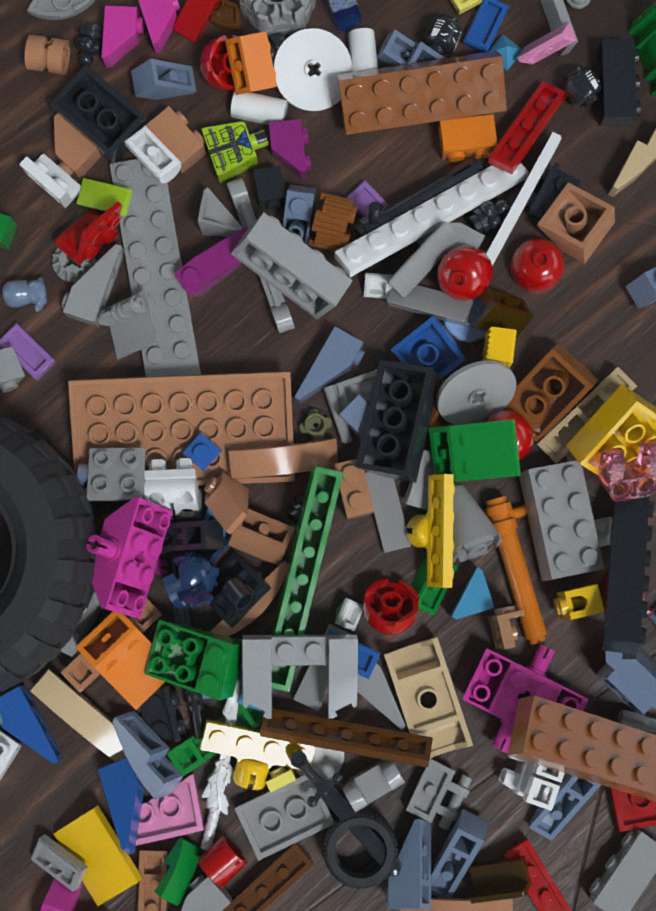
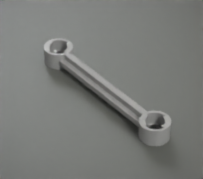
(247, 217)

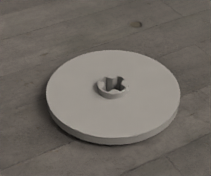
(458, 397)

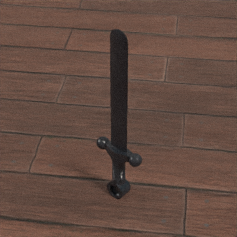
(342, 809)

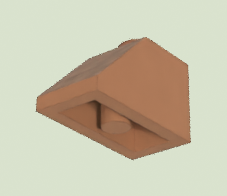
(73, 149)
(227, 500)

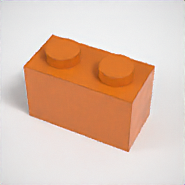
(251, 63)
(467, 137)

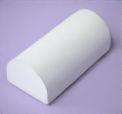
(362, 49)
(258, 108)
(153, 155)

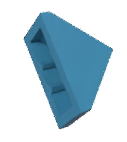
(474, 596)

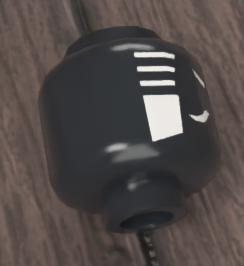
(442, 34)
(582, 86)

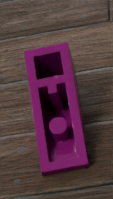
(210, 266)

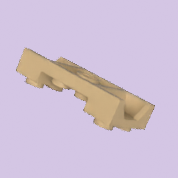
(420, 670)

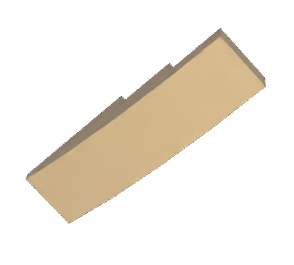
(638, 161)
(556, 440)
(79, 713)

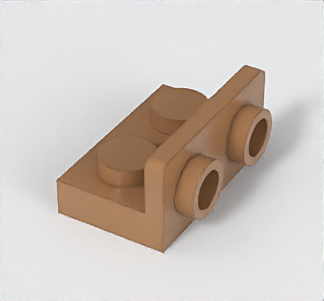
(503, 632)

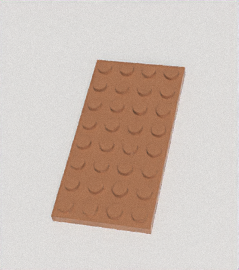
(173, 410)

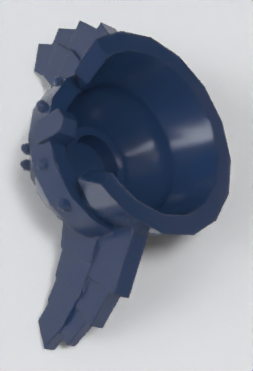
(196, 578)

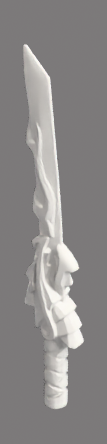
(220, 777)

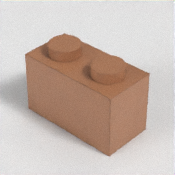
(177, 137)
(354, 490)
(262, 537)

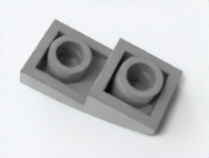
(418, 492)

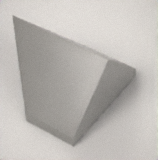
(215, 218)

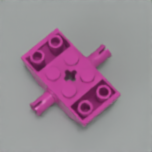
(129, 555)
(500, 681)

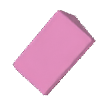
(547, 44)

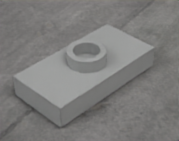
(59, 863)

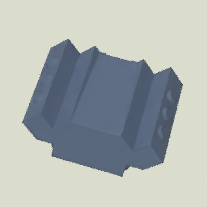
(631, 679)

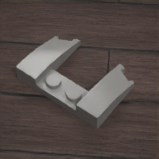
(265, 651)

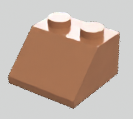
(577, 222)

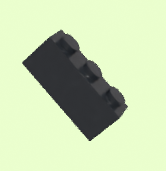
(618, 81)

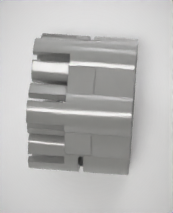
(277, 17)

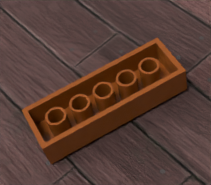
(422, 92)
(584, 746)

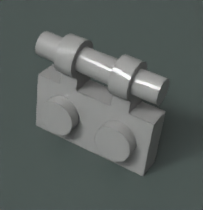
(430, 791)

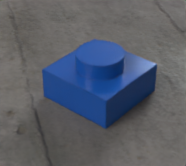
(202, 451)

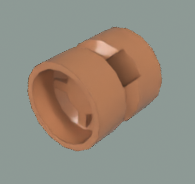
(47, 54)

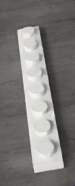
(427, 218)

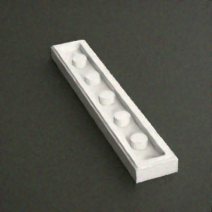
(523, 197)

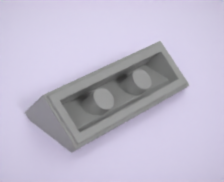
(424, 259)
(432, 303)

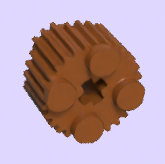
(332, 222)

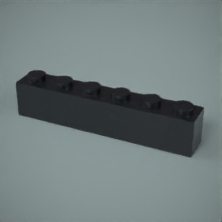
(627, 576)

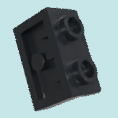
(553, 183)
(162, 716)

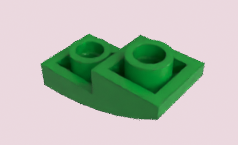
(182, 865)

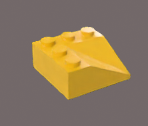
(620, 422)

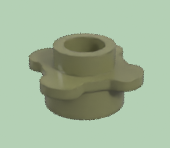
(315, 417)

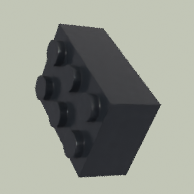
(98, 113)

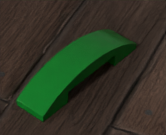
(188, 754)

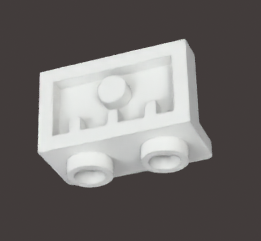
(52, 179)

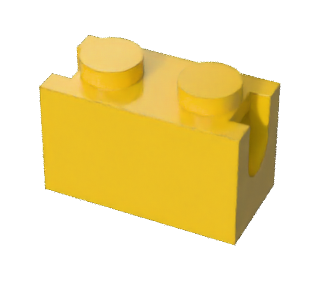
(585, 602)

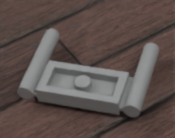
(343, 393)

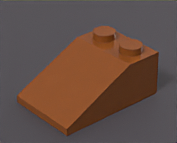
(551, 390)

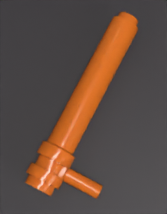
(504, 520)

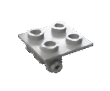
(130, 324)
(116, 474)

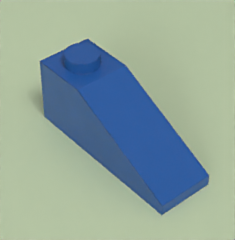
(25, 722)
(125, 799)

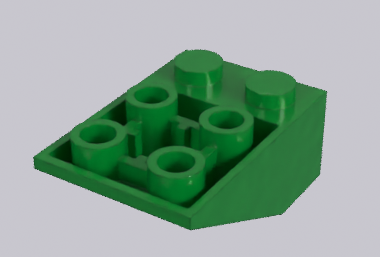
(475, 450)
(195, 659)

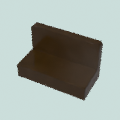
(503, 311)
(499, 879)

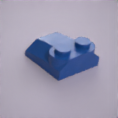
(432, 348)

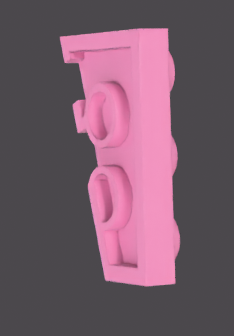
(171, 814)

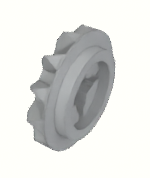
(70, 273)

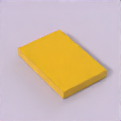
(98, 847)

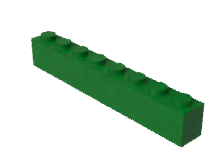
(305, 561)

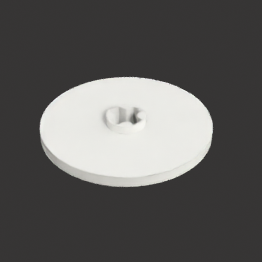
(291, 69)

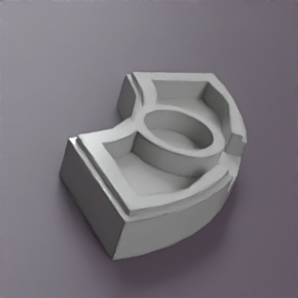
(57, 8)

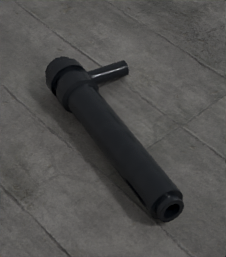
(447, 180)

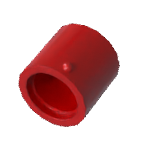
(222, 861)

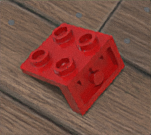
(90, 233)

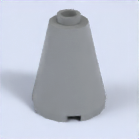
(471, 527)

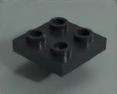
(237, 590)

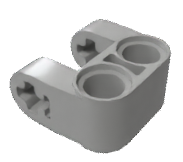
(372, 783)

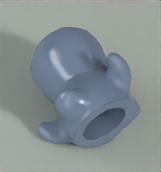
(22, 293)

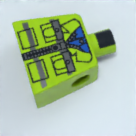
(233, 148)

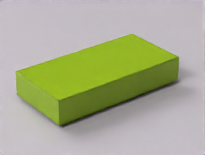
(103, 196)

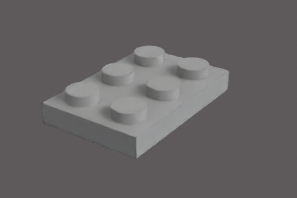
(282, 817)

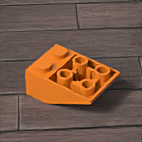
(121, 658)

